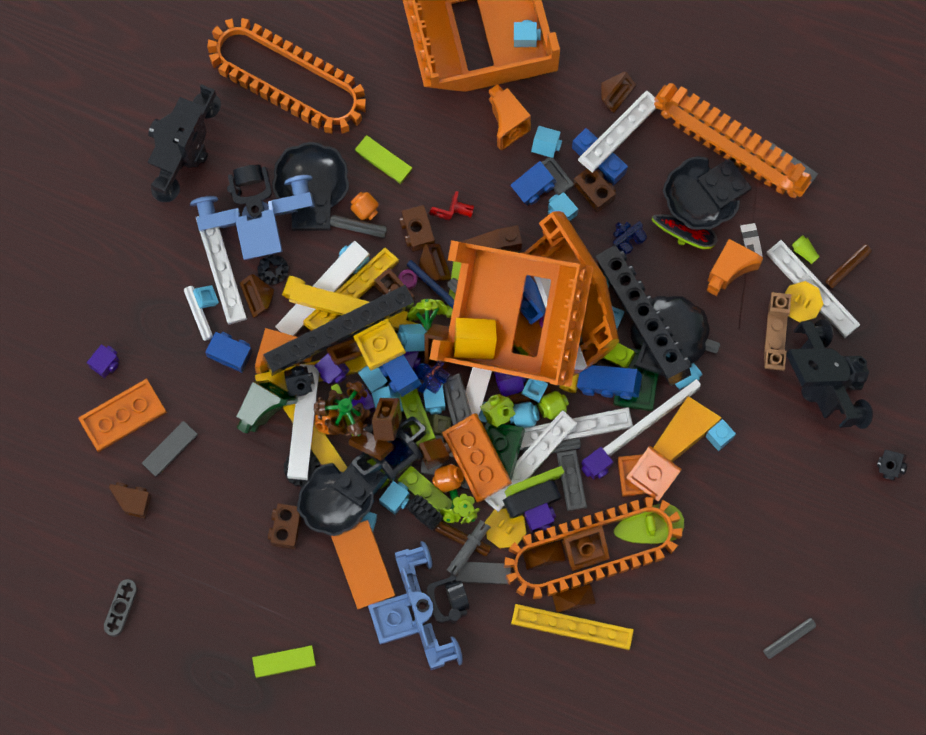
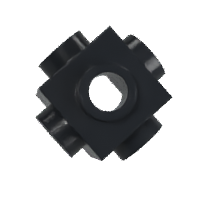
(298, 381)
(899, 468)

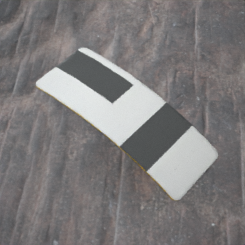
(751, 238)

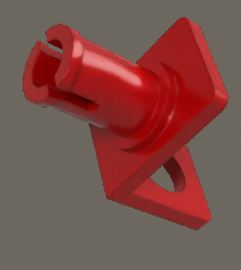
(455, 207)

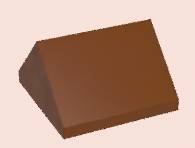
(586, 548)

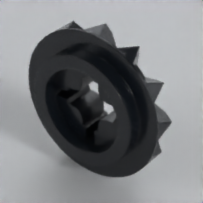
(269, 277)

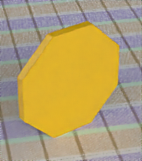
(805, 301)
(505, 530)

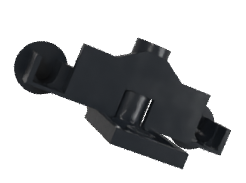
(180, 141)
(828, 375)

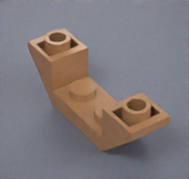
(776, 331)

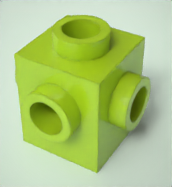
(498, 410)

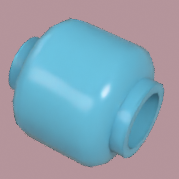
(525, 415)

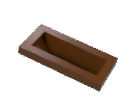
(616, 90)
(434, 263)
(257, 294)
(344, 352)
(544, 555)
(574, 599)

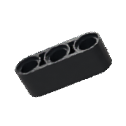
(532, 497)

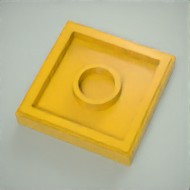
(379, 344)

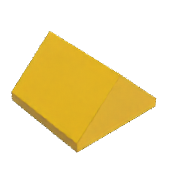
(475, 338)

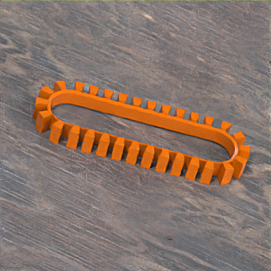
(306, 62)
(794, 181)
(599, 575)

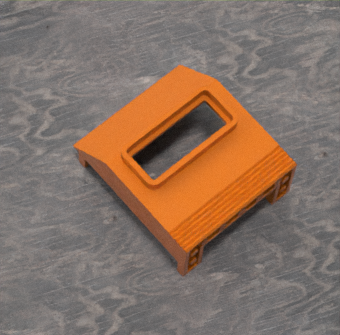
(442, 54)
(493, 288)

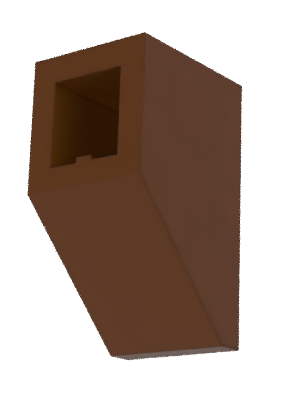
(132, 501)

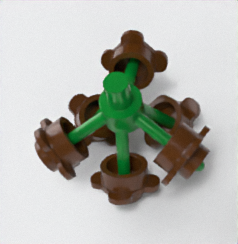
(340, 403)

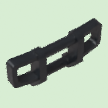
(407, 441)

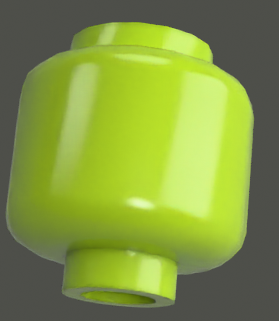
(552, 404)

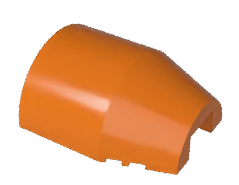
(599, 324)

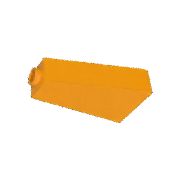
(686, 429)

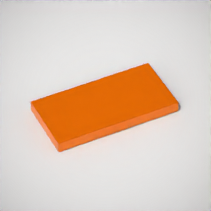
(122, 415)
(476, 457)
(363, 565)

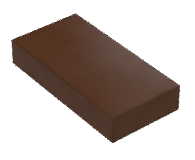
(367, 444)

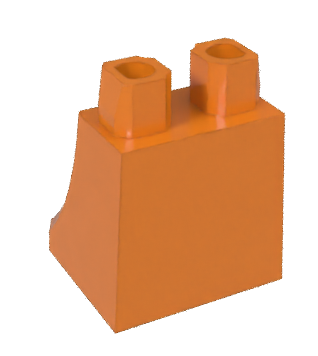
(510, 115)
(732, 263)
(270, 341)

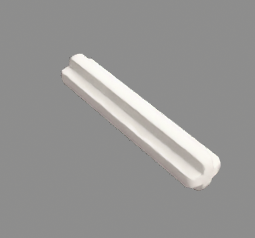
(198, 314)

